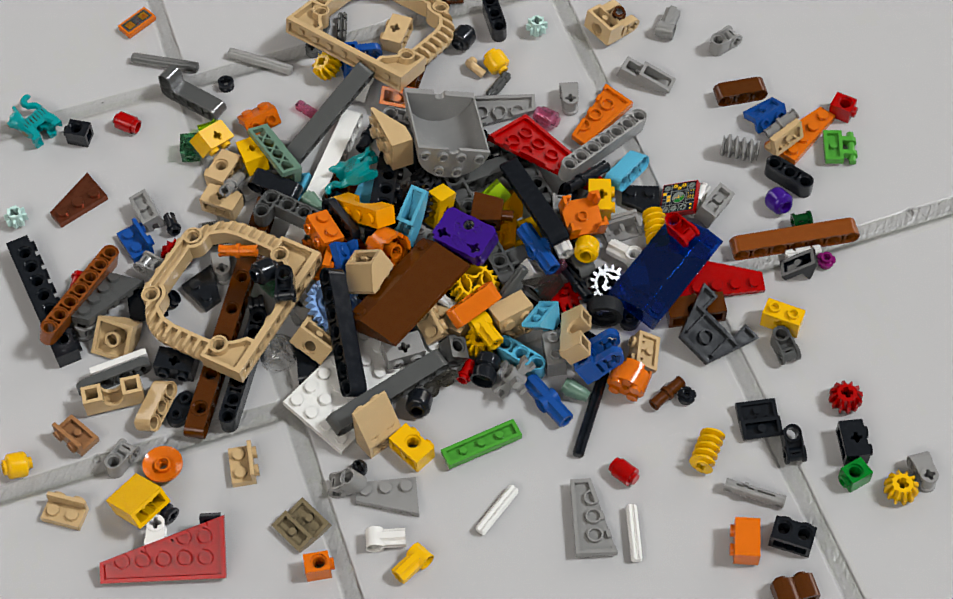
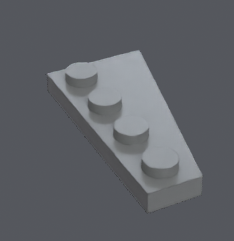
(504, 107)
(589, 523)

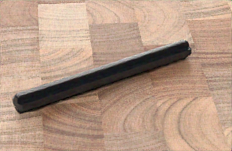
(590, 416)

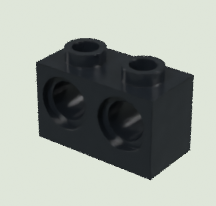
(790, 541)

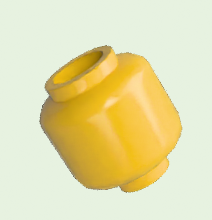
(496, 61)
(586, 249)
(16, 465)

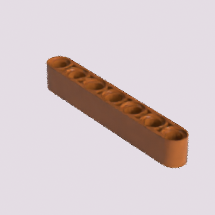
(778, 240)
(60, 316)

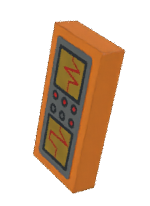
(137, 22)

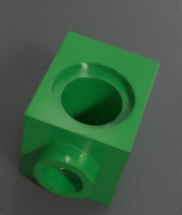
(860, 469)

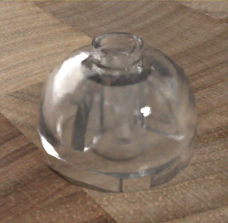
(279, 354)

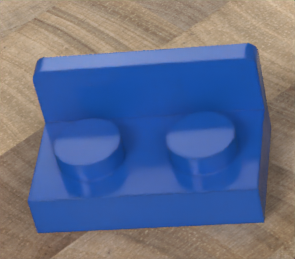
(765, 113)
(135, 240)
(342, 252)

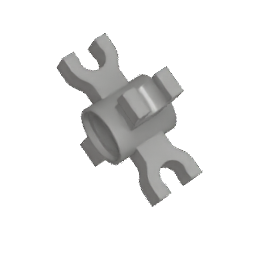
(513, 377)

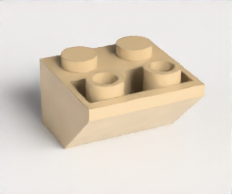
(367, 271)
(510, 313)

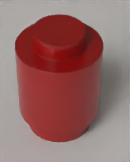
(127, 122)
(624, 471)

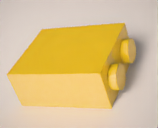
(138, 500)

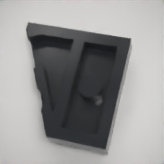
(640, 197)
(203, 289)

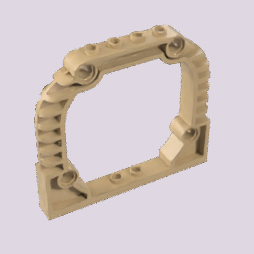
(393, 70)
(239, 355)

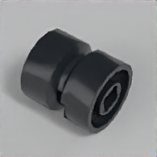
(485, 369)

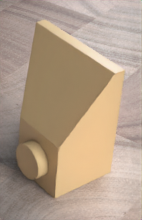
(115, 336)

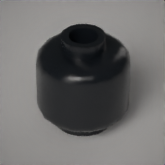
(463, 37)
(263, 270)
(419, 402)

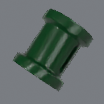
(801, 219)

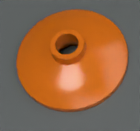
(161, 457)

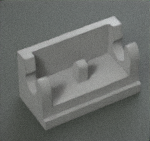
(146, 210)
(623, 226)

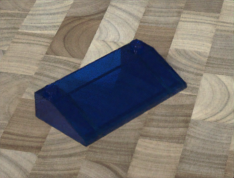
(662, 274)

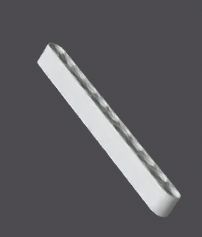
(336, 151)

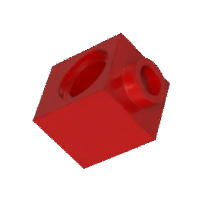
(843, 107)

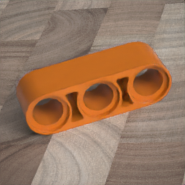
(473, 304)

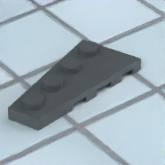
(106, 296)

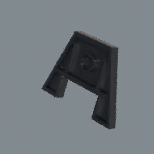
(706, 335)

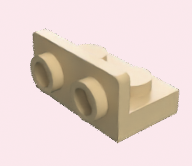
(785, 138)
(432, 326)
(645, 349)
(242, 465)
(65, 510)

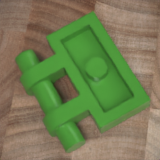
(833, 147)

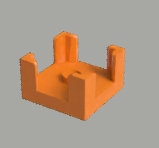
(582, 215)

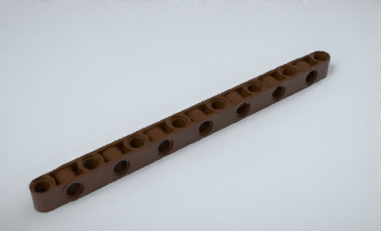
(228, 325)

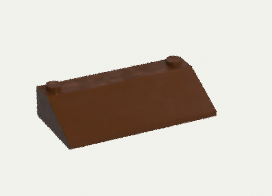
(408, 292)

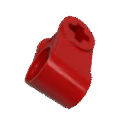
(682, 230)

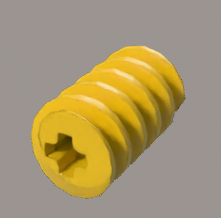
(653, 221)
(706, 450)

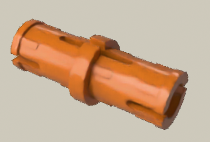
(238, 250)

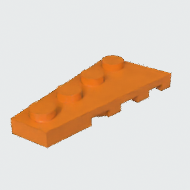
(605, 111)
(813, 127)

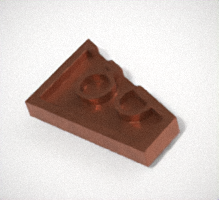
(78, 201)

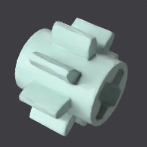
(536, 25)
(15, 217)

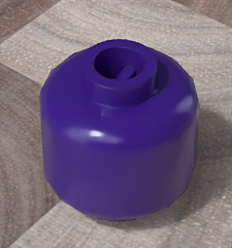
(778, 200)

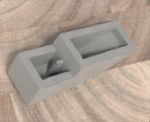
(646, 76)

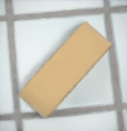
(155, 406)

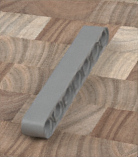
(602, 145)

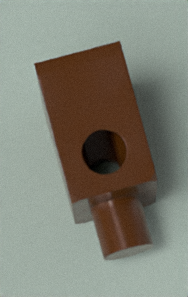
(490, 210)

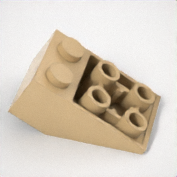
(391, 139)
(375, 424)

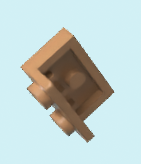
(76, 435)

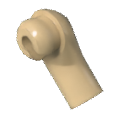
(471, 64)

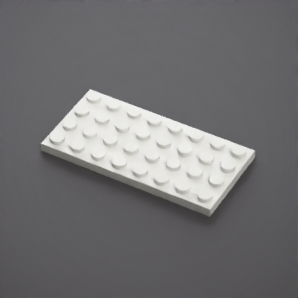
(322, 395)

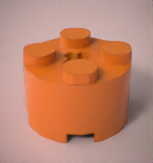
(391, 242)
(629, 379)

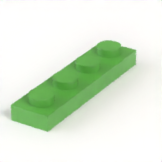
(481, 444)

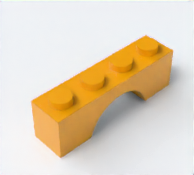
(369, 214)

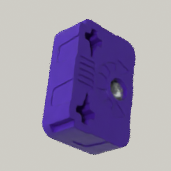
(471, 244)

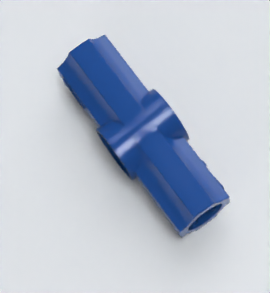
(538, 248)
(548, 400)

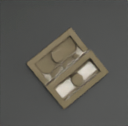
(301, 525)

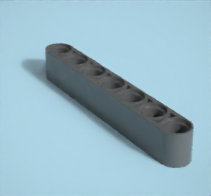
(330, 112)
(395, 386)

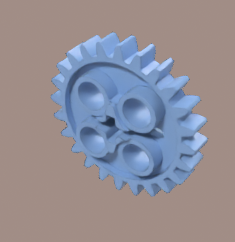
(317, 307)

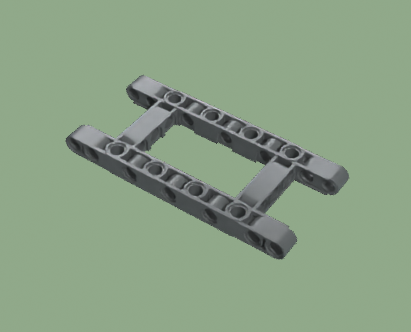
(500, 261)

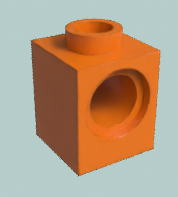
(312, 559)

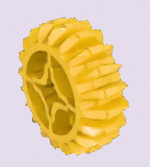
(473, 275)

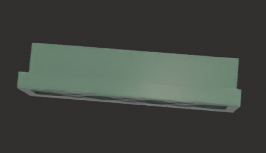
(276, 152)

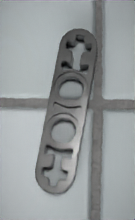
(111, 376)

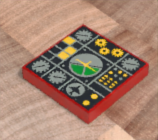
(680, 197)

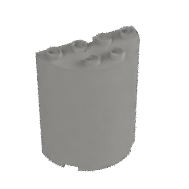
(446, 131)

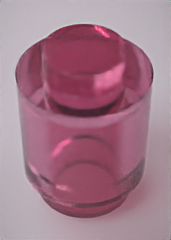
(546, 117)

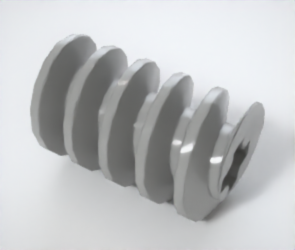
(740, 148)

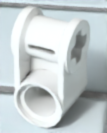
(153, 533)

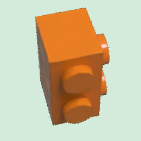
(392, 97)
(746, 541)

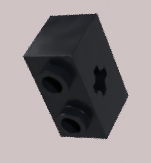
(175, 365)
(853, 440)

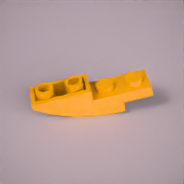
(507, 232)

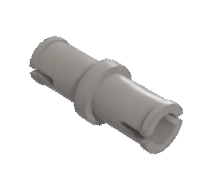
(781, 123)

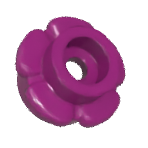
(825, 264)

